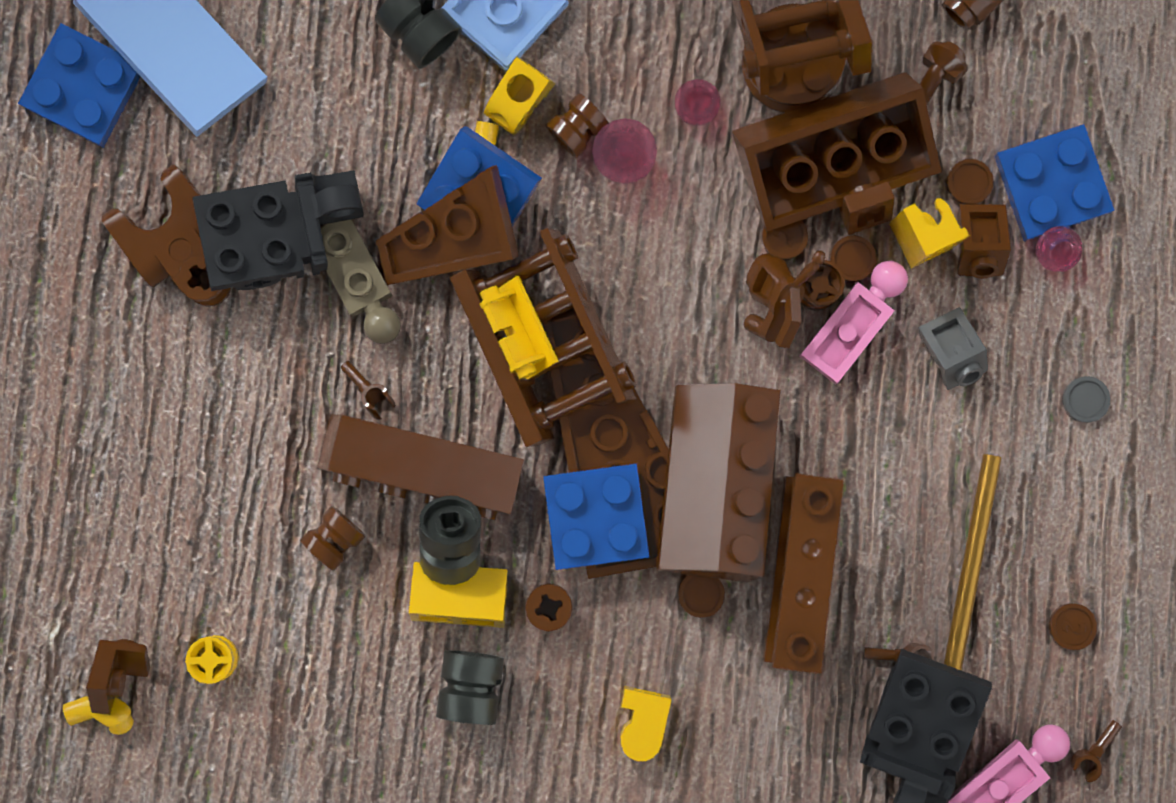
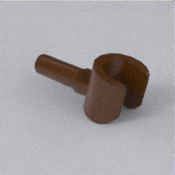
(370, 392)
(890, 654)
(1096, 752)

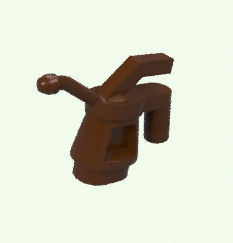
(777, 289)

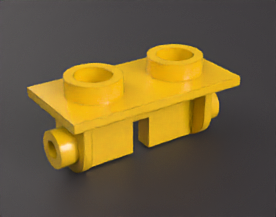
(526, 342)

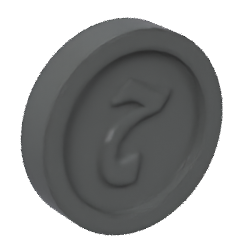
(1086, 399)

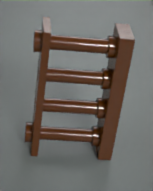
(849, 40)
(530, 416)
(803, 573)

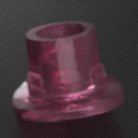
(624, 151)

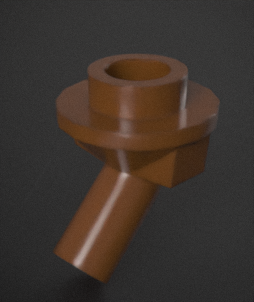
(943, 62)

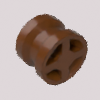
(554, 600)

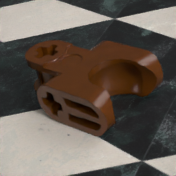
(171, 248)

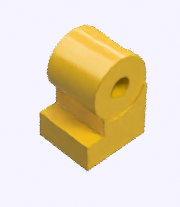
(517, 96)
(645, 730)

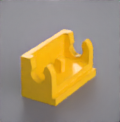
(921, 235)
(473, 602)

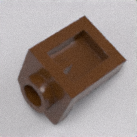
(867, 207)
(988, 243)
(109, 671)

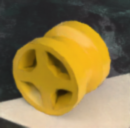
(202, 659)

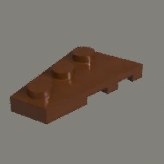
(452, 235)

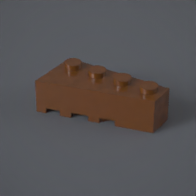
(418, 463)

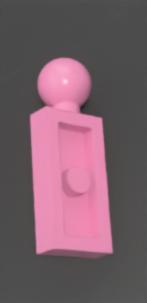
(855, 322)
(1015, 770)

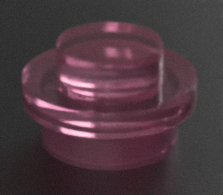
(697, 102)
(1059, 249)

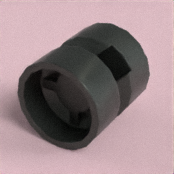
(422, 28)
(450, 540)
(470, 687)

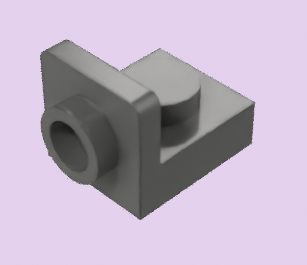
(955, 348)

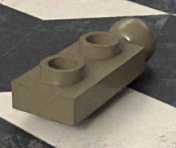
(359, 280)

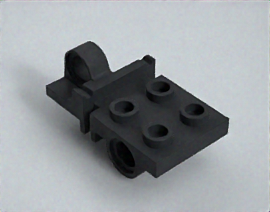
(269, 234)
(925, 726)

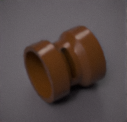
(577, 125)
(826, 279)
(340, 530)

